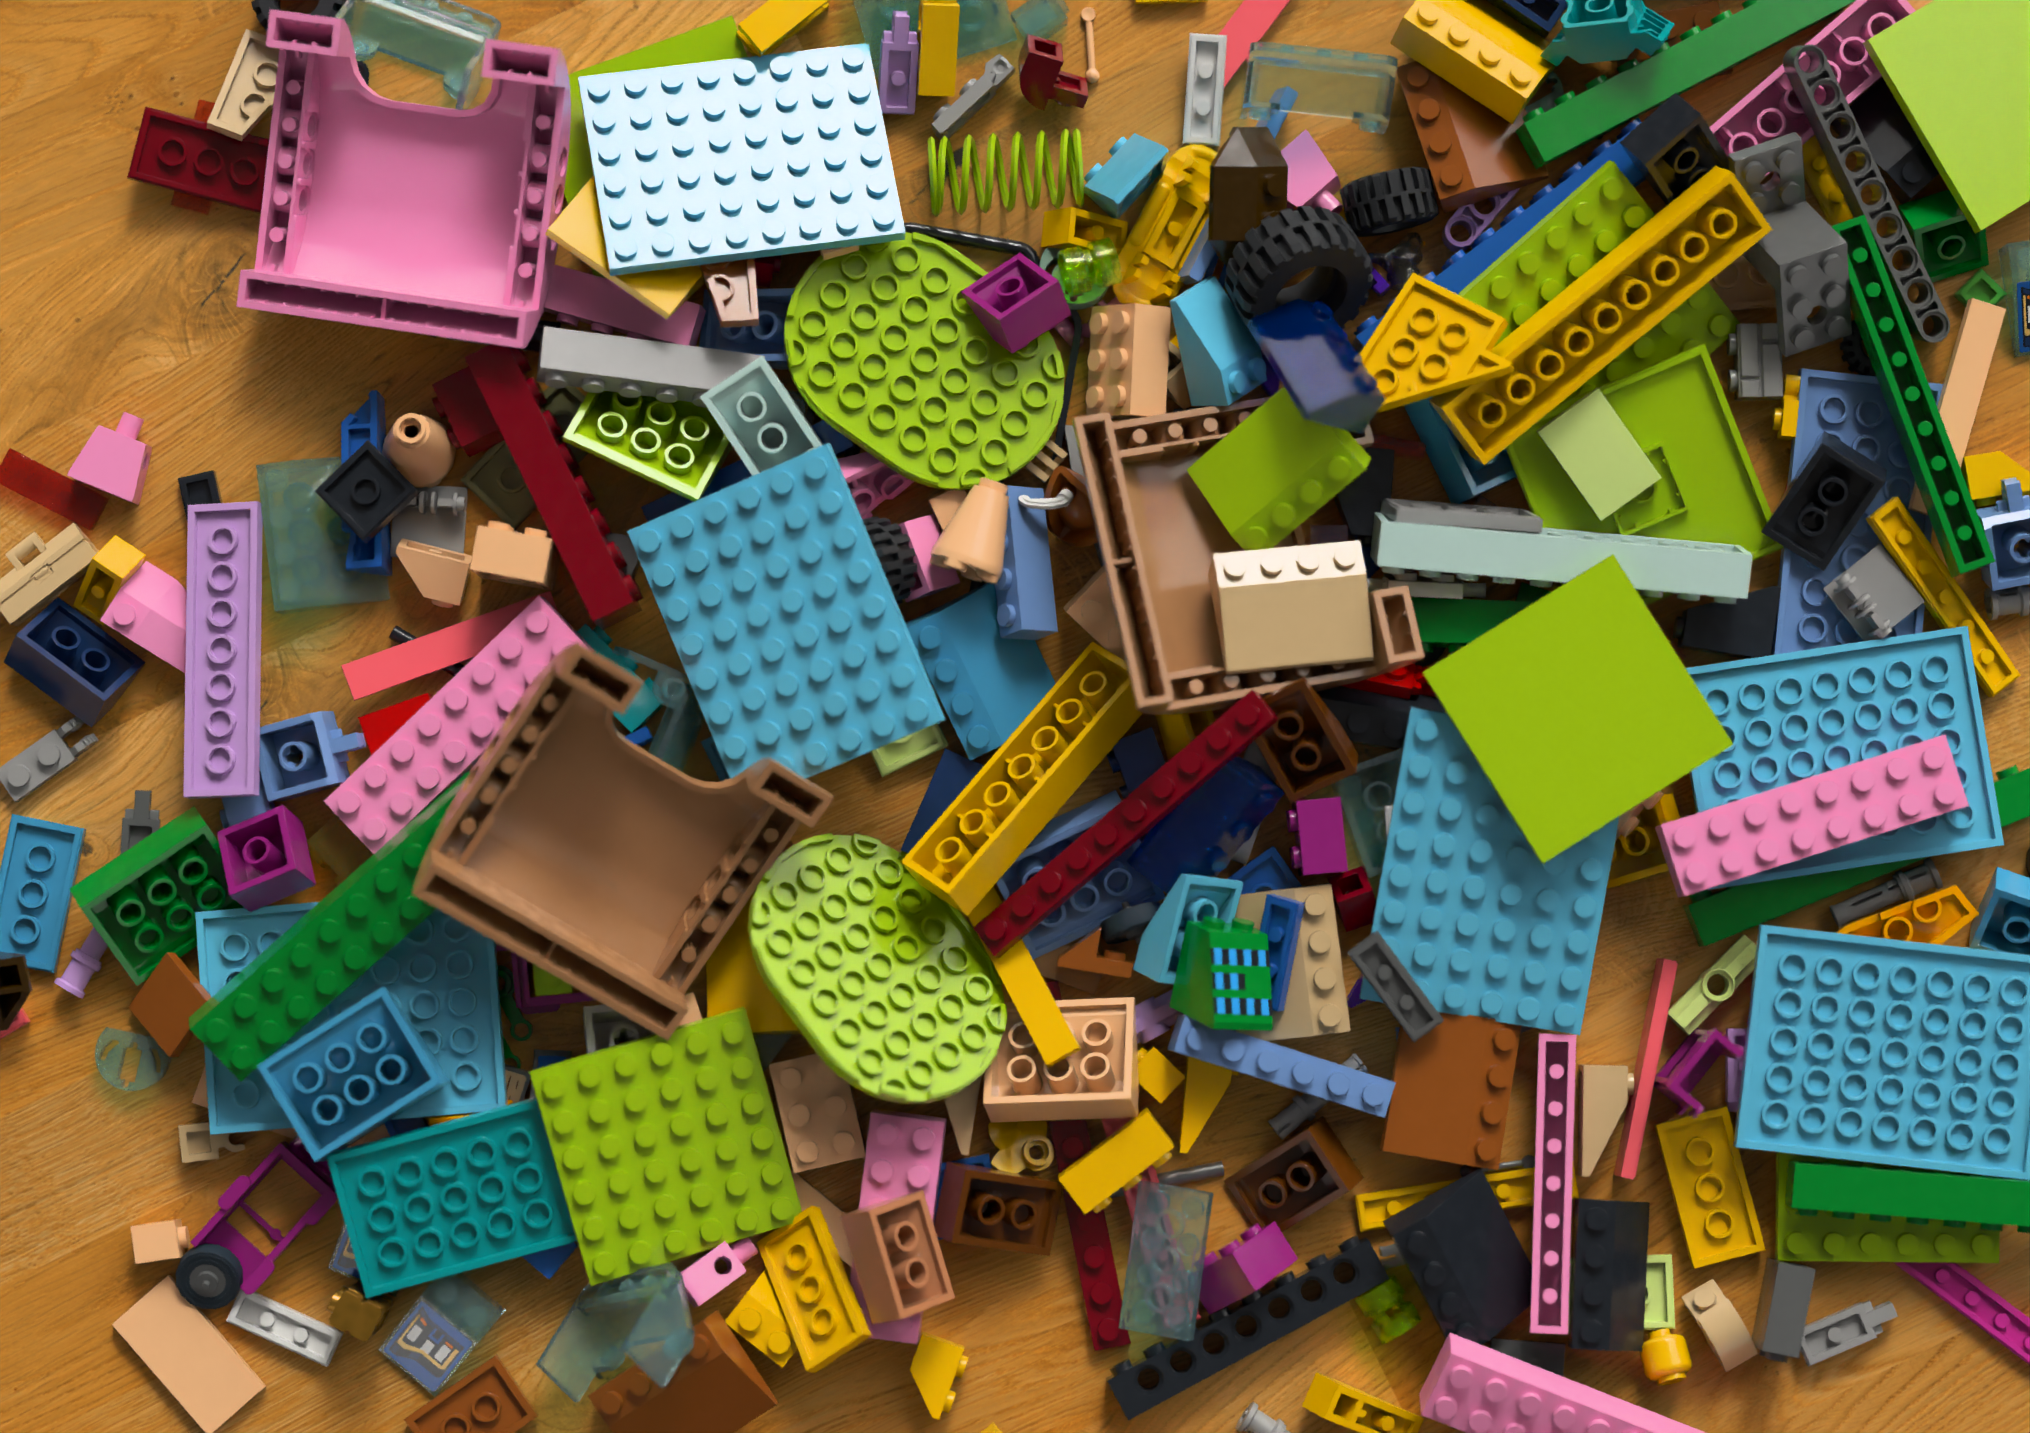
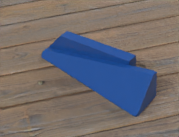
(356, 429)

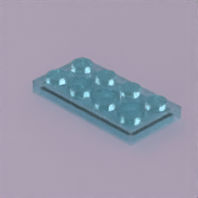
(1166, 1260)

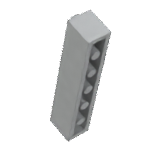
(634, 365)

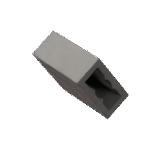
(1782, 1309)

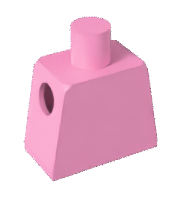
(1310, 176)
(115, 460)
(704, 1282)

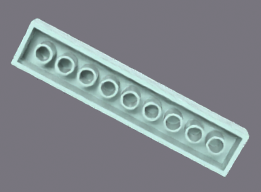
(1561, 555)

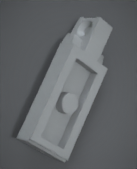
(973, 97)
(1844, 1330)

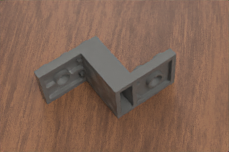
(1802, 253)

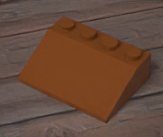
(1464, 142)
(1452, 1091)
(708, 1393)

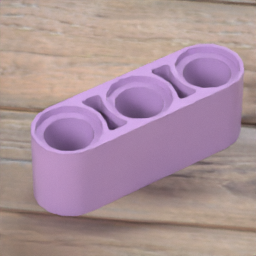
(1474, 221)

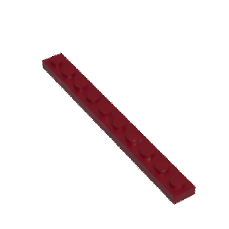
(1126, 823)
(1089, 1237)

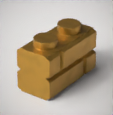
(357, 1313)

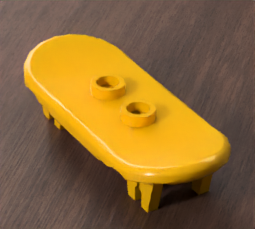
(1166, 229)

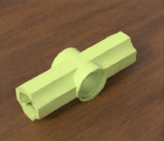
(1698, 1002)

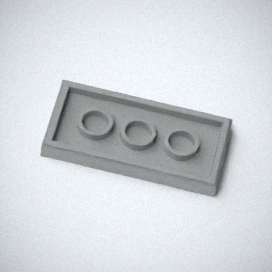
(1461, 515)

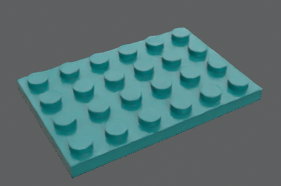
(451, 1197)

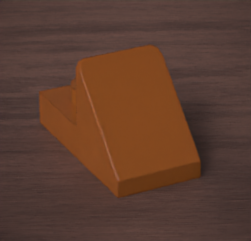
(1084, 957)

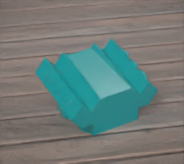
(1606, 31)

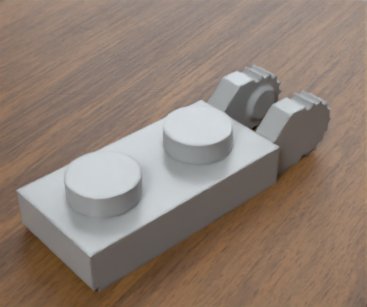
(43, 760)

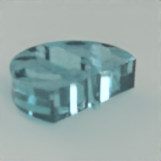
(112, 1065)

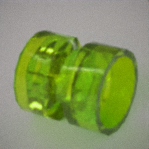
(1102, 266)
(1383, 1297)

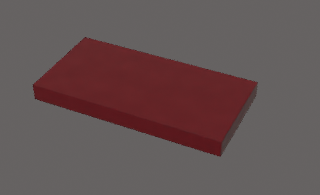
(198, 161)

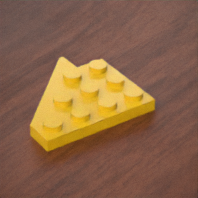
(1432, 345)

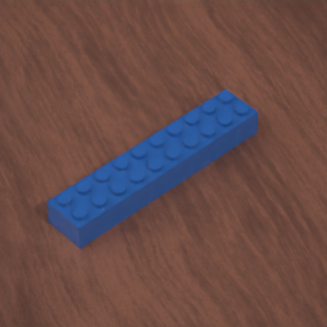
(1490, 245)

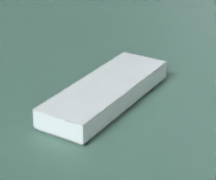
(1204, 89)
(285, 1327)

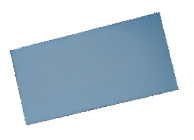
(35, 888)

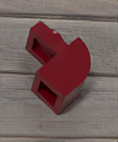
(1041, 75)

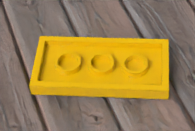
(1709, 1187)
(813, 1289)

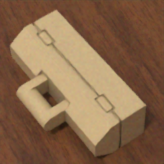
(48, 575)

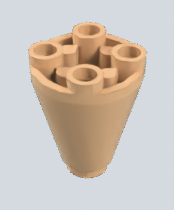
(420, 449)
(976, 534)

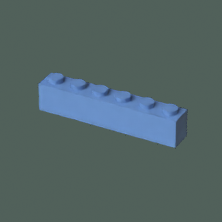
(1282, 1066)

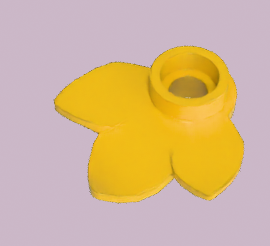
(1014, 1143)

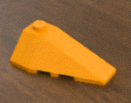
(1922, 920)

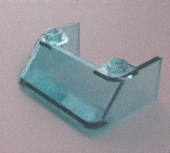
(427, 34)
(1318, 84)
(682, 716)
(632, 1315)

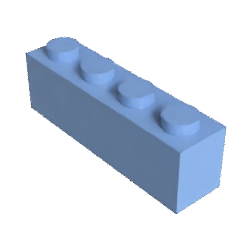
(1026, 583)

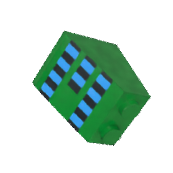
(1224, 975)

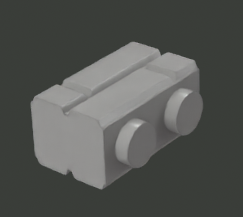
(1756, 362)

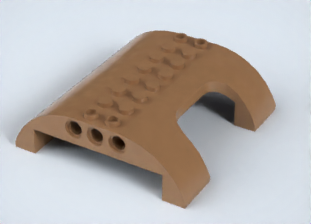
(1157, 558)
(601, 850)

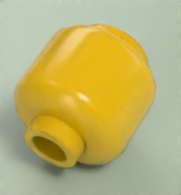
(1665, 1357)

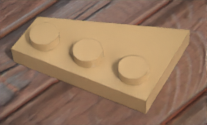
(247, 88)

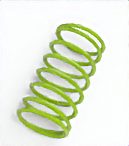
(1067, 149)

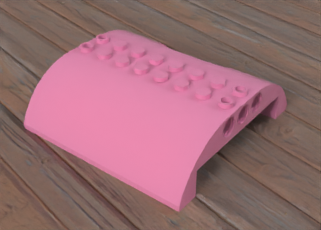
(405, 205)

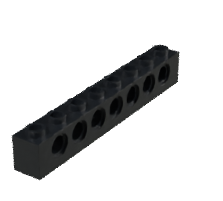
(1367, 1274)

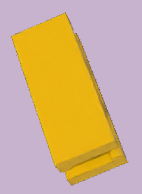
(777, 23)
(937, 47)

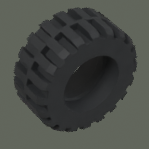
(1289, 246)

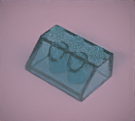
(1363, 805)

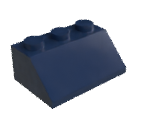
(73, 661)

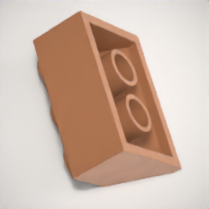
(897, 1257)

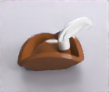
(1067, 508)

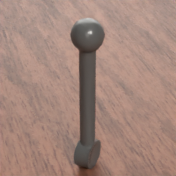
(1527, 1161)

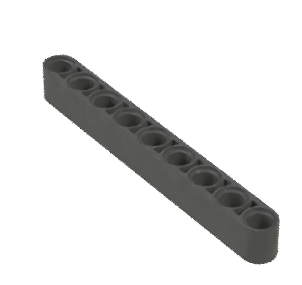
(1852, 183)

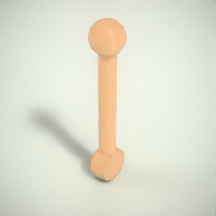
(1088, 15)

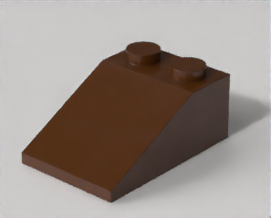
(1307, 742)
(1295, 1177)
(997, 1209)

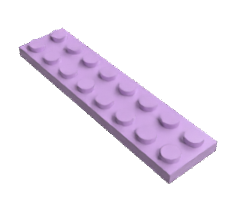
(223, 650)

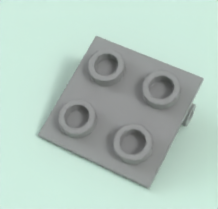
(433, 519)
(1873, 594)

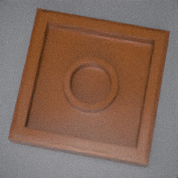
(168, 1002)

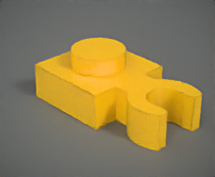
(1786, 416)

